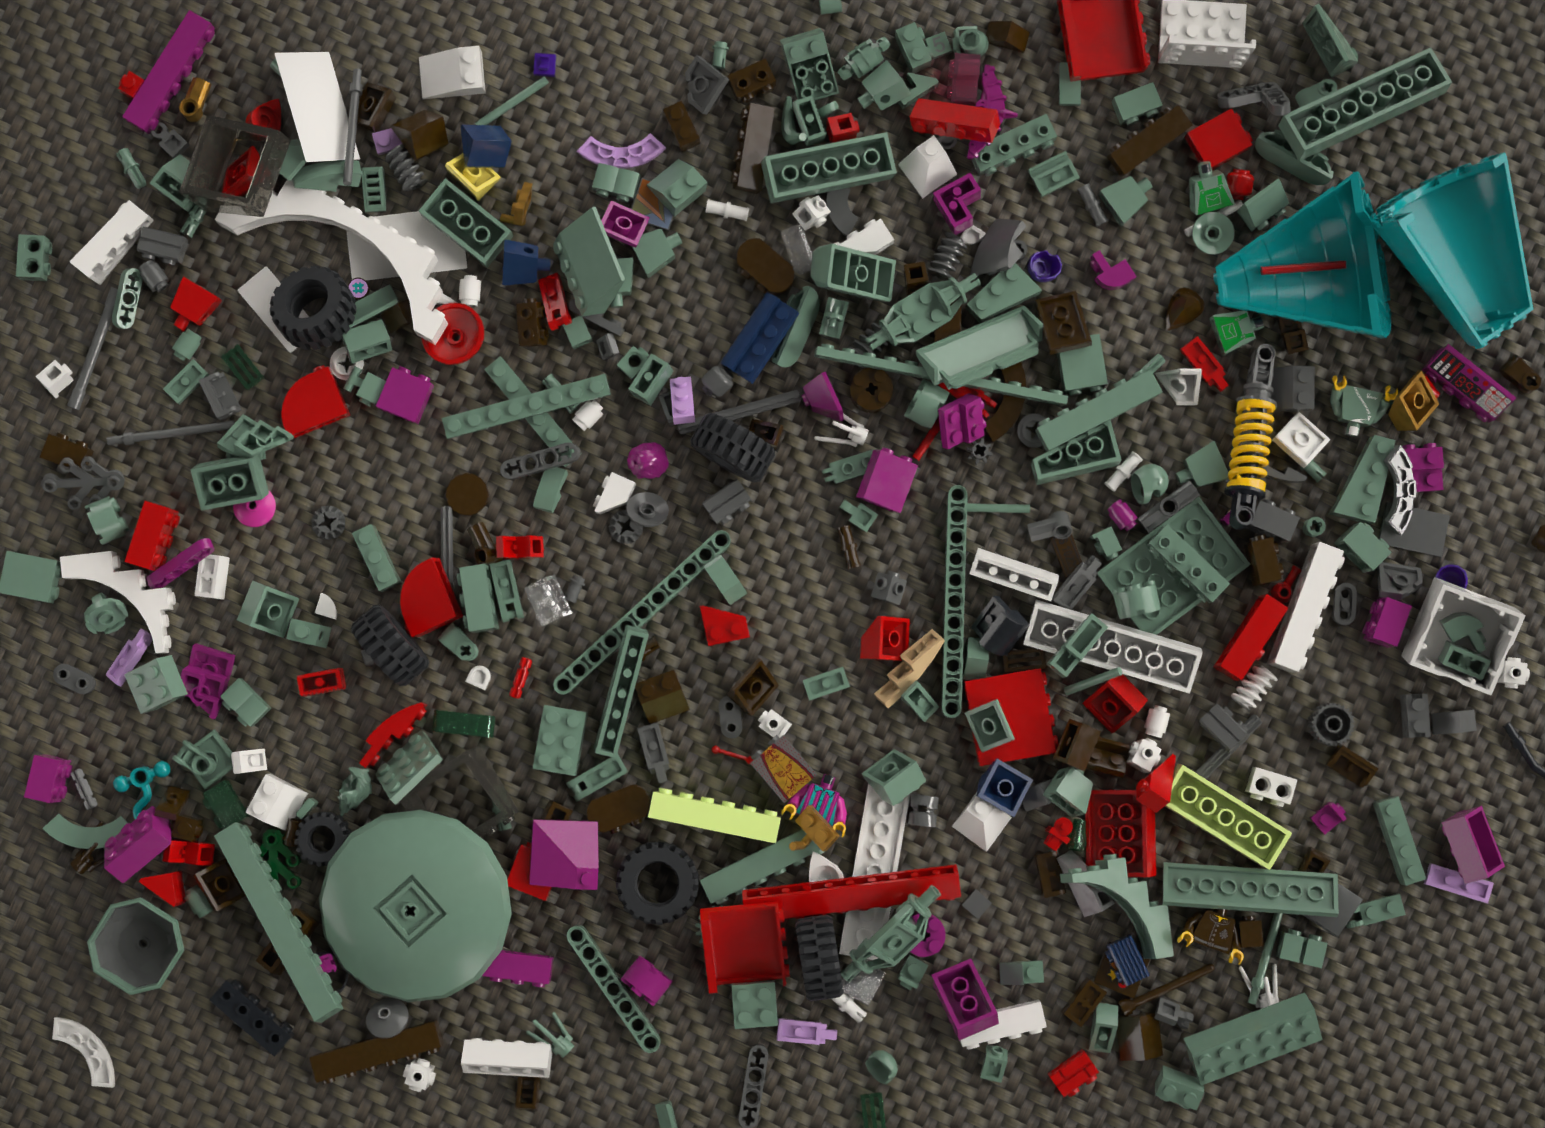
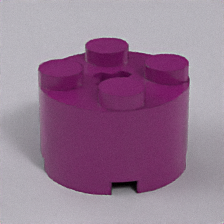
(932, 942)
(646, 980)

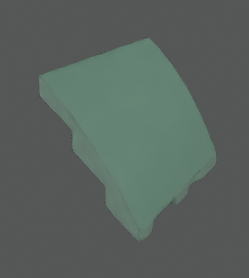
(251, 438)

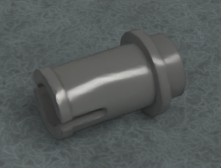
(574, 588)

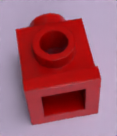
(130, 84)
(841, 128)

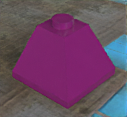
(624, 224)
(822, 398)

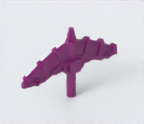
(993, 99)

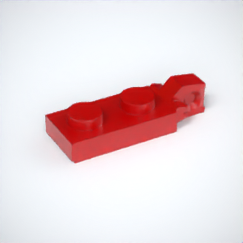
(1203, 359)

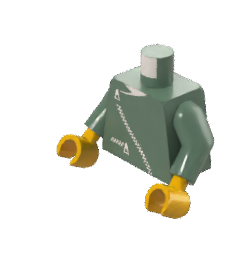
(1358, 405)

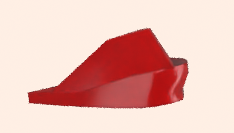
(266, 115)

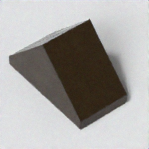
(1007, 35)
(398, 316)
(767, 431)

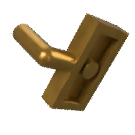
(520, 208)
(816, 829)

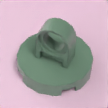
(105, 614)

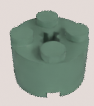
(925, 404)
(106, 520)
(1136, 600)

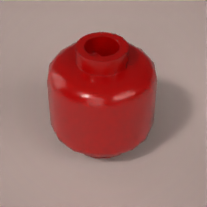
(1240, 183)

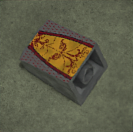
(782, 768)

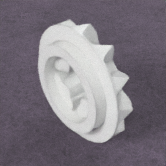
(339, 370)

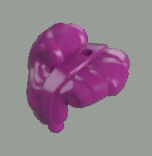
(647, 460)

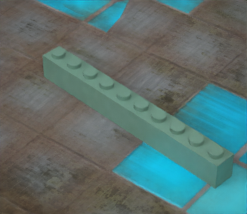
(279, 922)

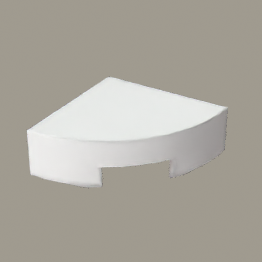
(972, 235)
(326, 607)

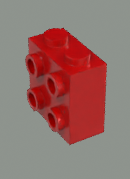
(520, 875)

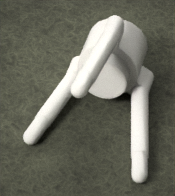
(856, 434)
(1267, 998)

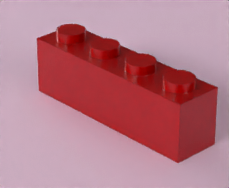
(955, 120)

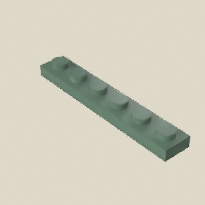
(514, 388)

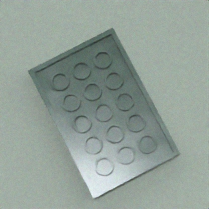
(1137, 565)

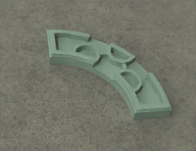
(80, 836)

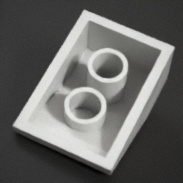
(452, 73)

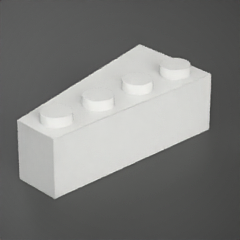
(111, 242)

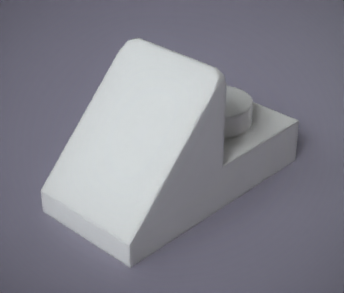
(248, 761)

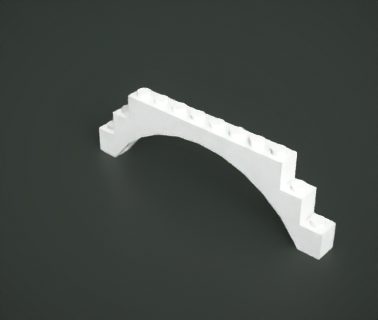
(407, 258)

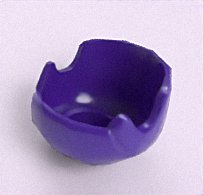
(1044, 266)
(1453, 574)

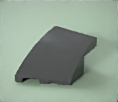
(997, 248)

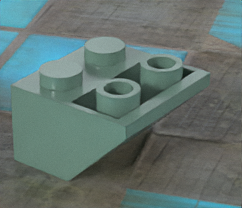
(170, 179)

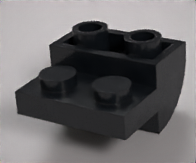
(999, 627)

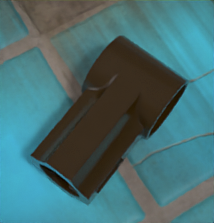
(485, 548)

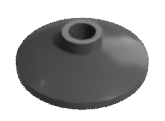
(649, 503)
(392, 1023)

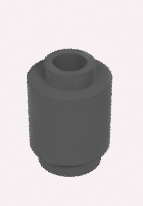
(153, 276)

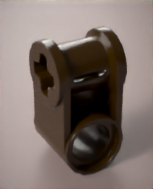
(1519, 373)

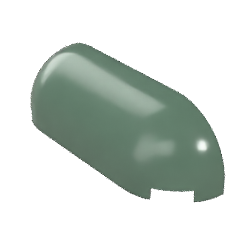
(1277, 150)
(792, 344)

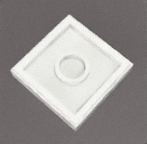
(1301, 439)

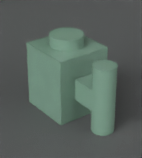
(369, 388)

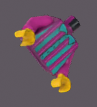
(823, 799)

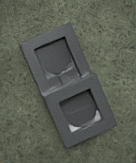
(1287, 476)

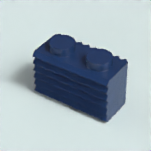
(1126, 960)

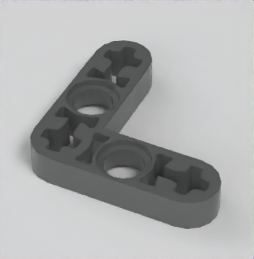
(1267, 92)

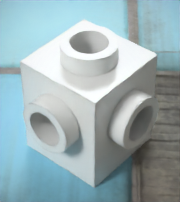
(811, 212)
(1521, 673)
(1144, 755)
(425, 1069)

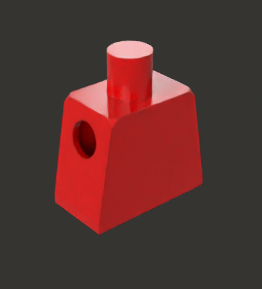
(193, 304)

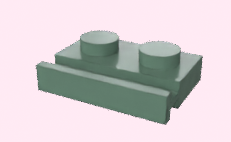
(1053, 174)

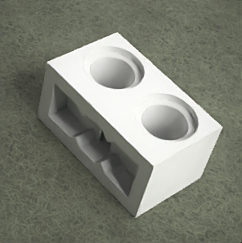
(1272, 781)

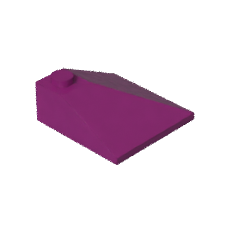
(564, 854)

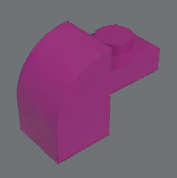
(1111, 277)

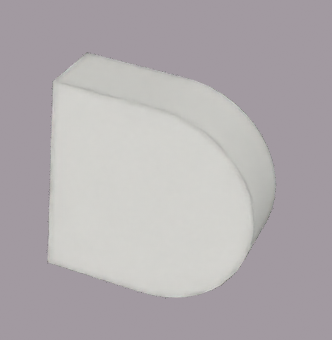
(479, 677)

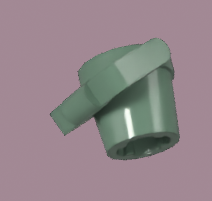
(971, 40)

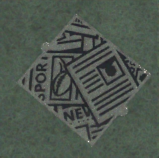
(863, 986)

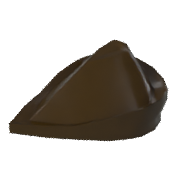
(1184, 308)

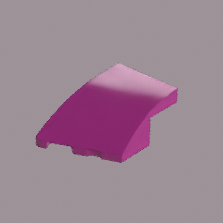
(207, 677)

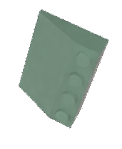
(589, 263)

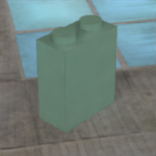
(1083, 368)
(30, 577)

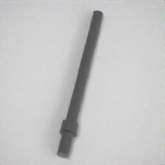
(355, 91)
(129, 438)

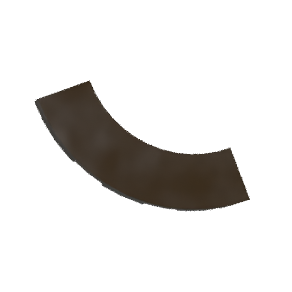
(1010, 406)

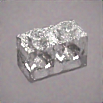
(550, 599)

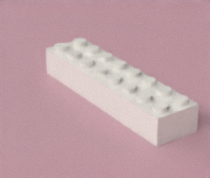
(1133, 650)

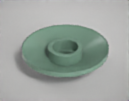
(1222, 229)

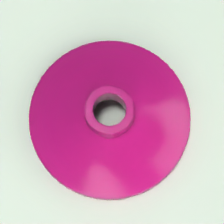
(260, 515)

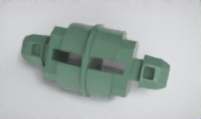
(863, 58)

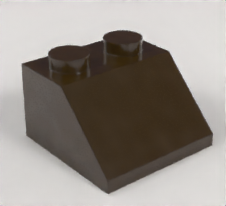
(662, 696)

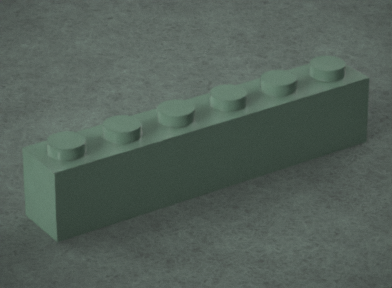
(1098, 410)
(621, 691)
(756, 867)

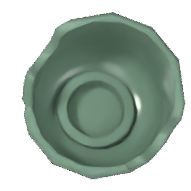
(882, 1066)

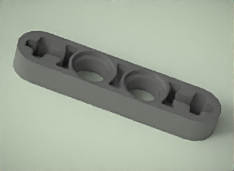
(539, 457)
(750, 1085)

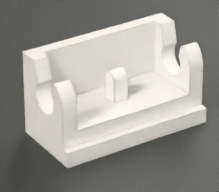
(212, 577)

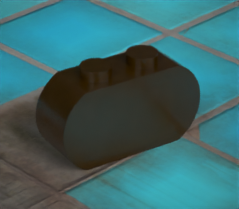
(765, 267)
(619, 808)

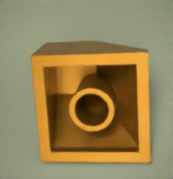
(1413, 404)

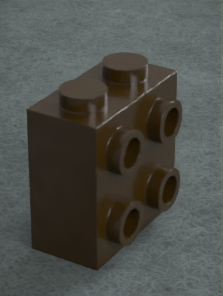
(1262, 556)

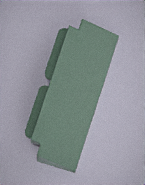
(982, 349)

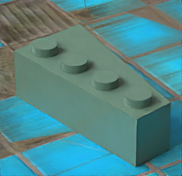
(1080, 455)
(1365, 484)

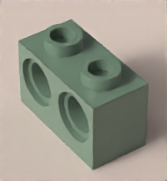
(27, 258)

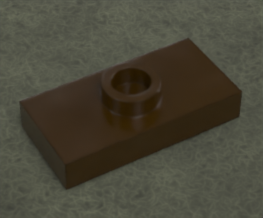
(172, 803)

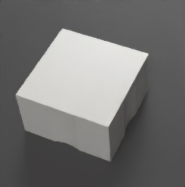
(1428, 636)

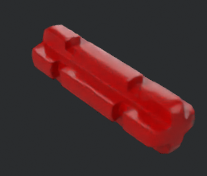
(520, 678)

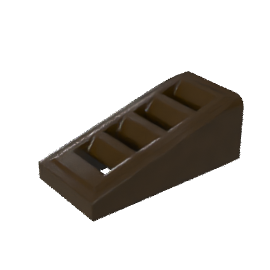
(1307, 860)
(535, 1096)

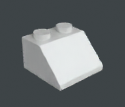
(276, 801)

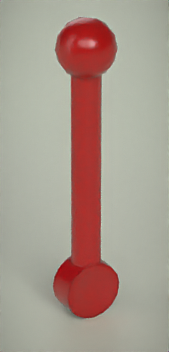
(715, 749)

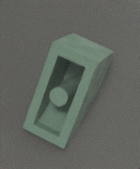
(1103, 1027)

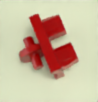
(1058, 833)

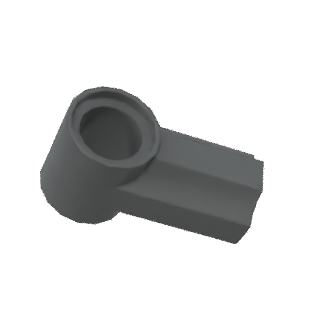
(1056, 526)

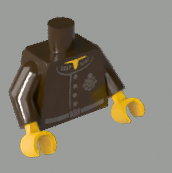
(1214, 931)

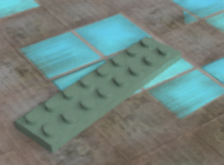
(1250, 889)

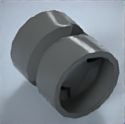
(923, 818)

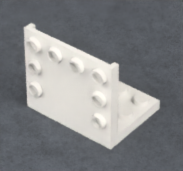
(1203, 34)

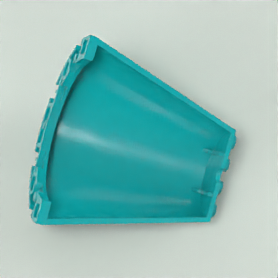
(1463, 246)

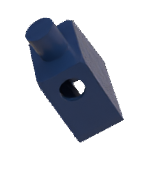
(522, 263)

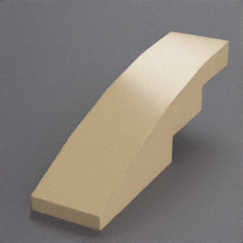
(914, 663)

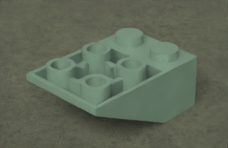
(809, 65)

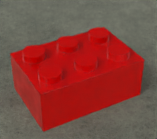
(152, 536)

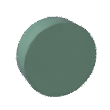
(828, 109)

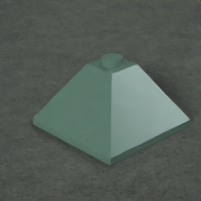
(1329, 42)

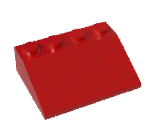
(1121, 827)

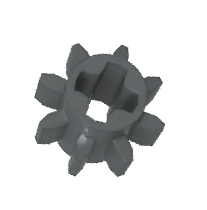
(977, 458)

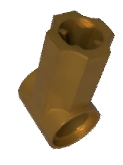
(195, 98)

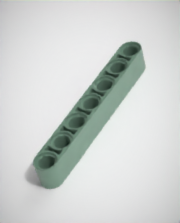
(615, 999)

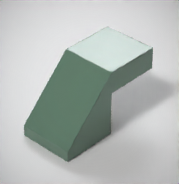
(725, 579)

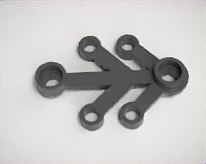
(84, 481)

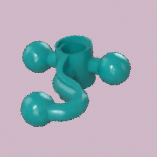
(123, 783)

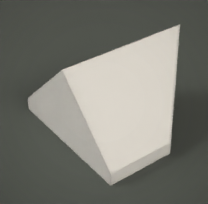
(1182, 385)

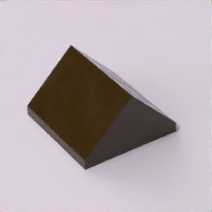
(374, 106)
(422, 133)
(753, 688)
(219, 885)
(1139, 1037)

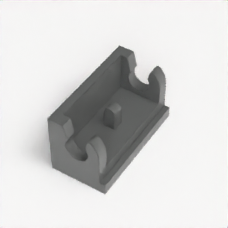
(220, 395)

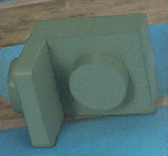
(912, 972)
(994, 1063)

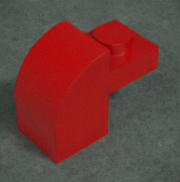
(519, 547)
(189, 852)

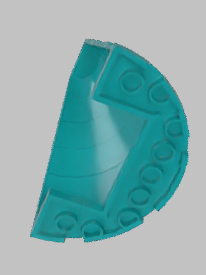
(1323, 231)

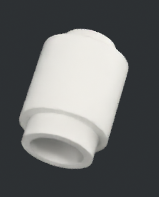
(470, 290)
(588, 415)
(1157, 721)

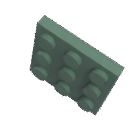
(408, 766)

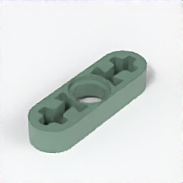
(117, 312)

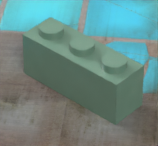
(376, 558)

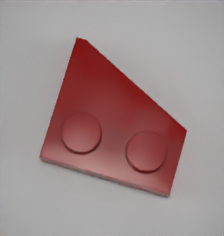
(723, 626)

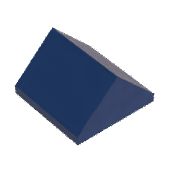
(485, 146)
(1003, 787)

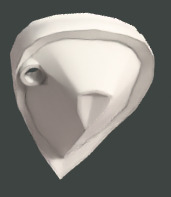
(823, 869)

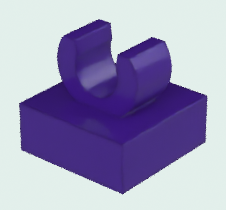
(545, 64)

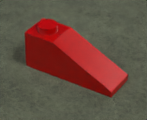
(1156, 787)

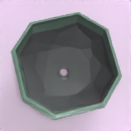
(118, 951)

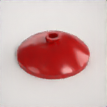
(462, 322)

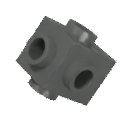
(889, 587)

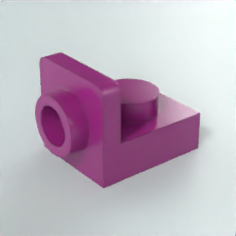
(1328, 817)

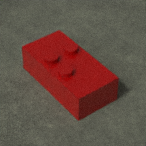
(1250, 637)

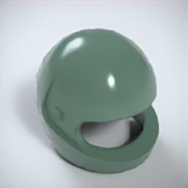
(1152, 479)

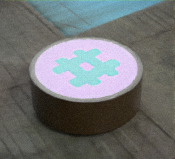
(359, 288)

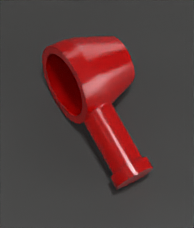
(1275, 591)

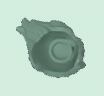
(354, 789)

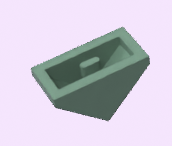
(975, 660)

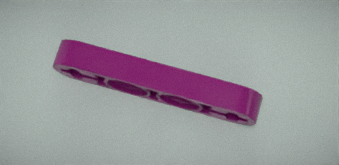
(180, 563)

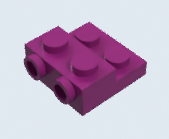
(961, 421)
(1427, 466)

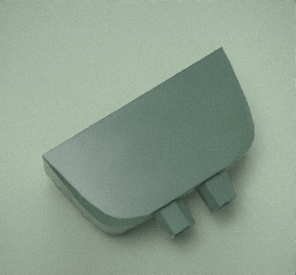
(853, 272)

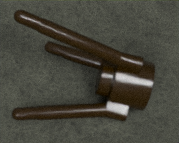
(84, 860)

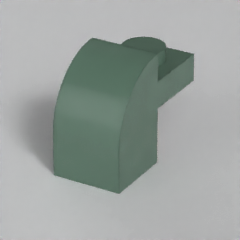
(1464, 624)

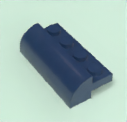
(759, 338)

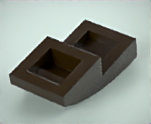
(1292, 335)

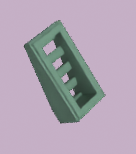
(366, 189)

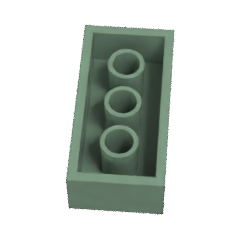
(466, 223)

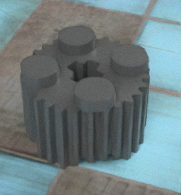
(1319, 727)

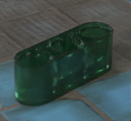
(463, 723)

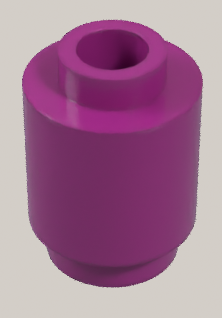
(1122, 515)

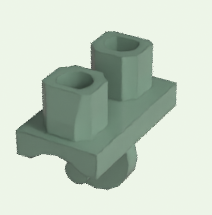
(833, 318)

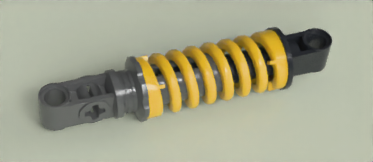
(1251, 438)

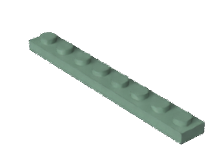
(526, 406)

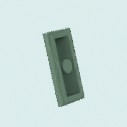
(666, 1115)

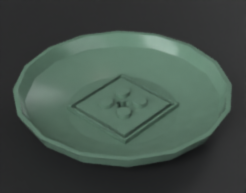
(422, 864)

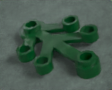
(274, 863)

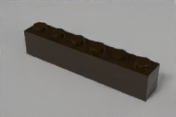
(376, 1051)

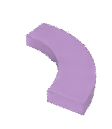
(621, 157)

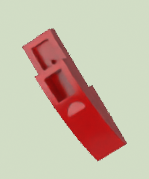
(396, 725)

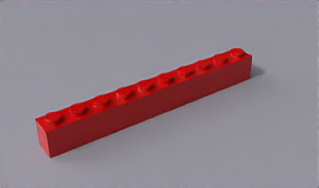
(857, 892)

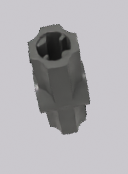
(1179, 498)

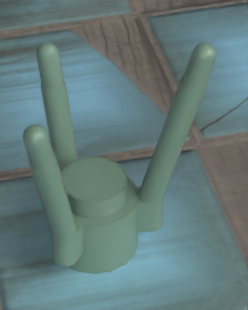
(561, 1044)

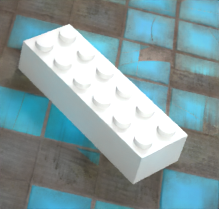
(1305, 607)

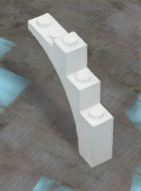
(132, 584)

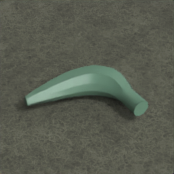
(788, 124)

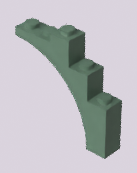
(1147, 916)

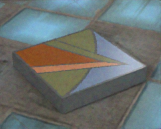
(649, 205)

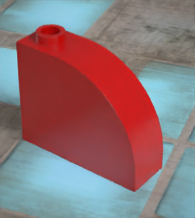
(313, 403)
(428, 599)

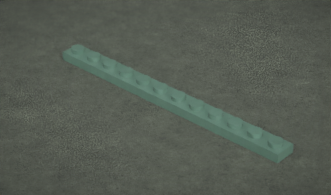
(911, 369)

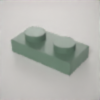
(185, 381)
(826, 683)

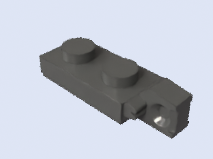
(1077, 583)
(654, 750)

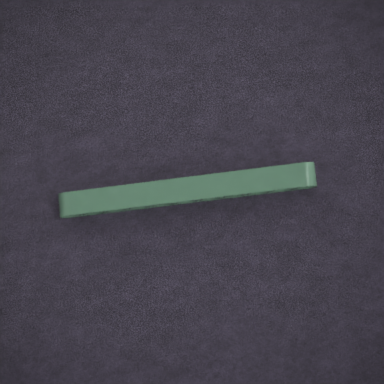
(958, 591)
(632, 617)

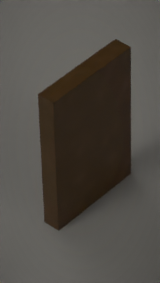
(1063, 322)

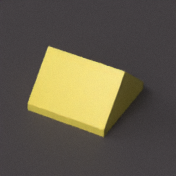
(474, 180)

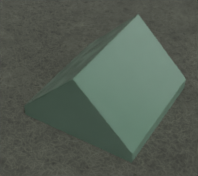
(989, 725)

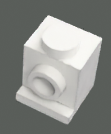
(55, 377)
(781, 729)

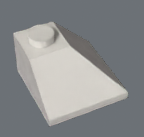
(928, 167)
(981, 822)

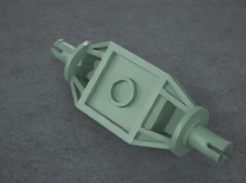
(923, 311)
(895, 938)

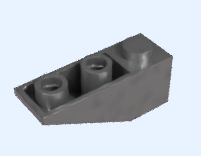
(1088, 898)

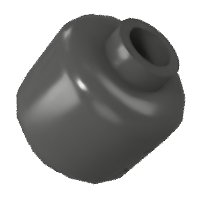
(717, 381)

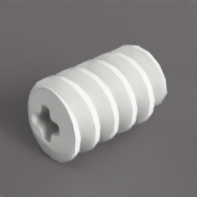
(1253, 687)

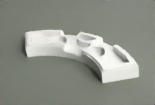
(90, 1046)

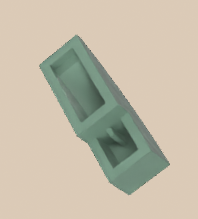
(326, 176)
(1077, 646)

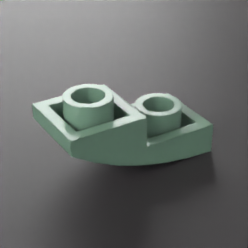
(549, 489)

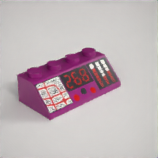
(1468, 384)

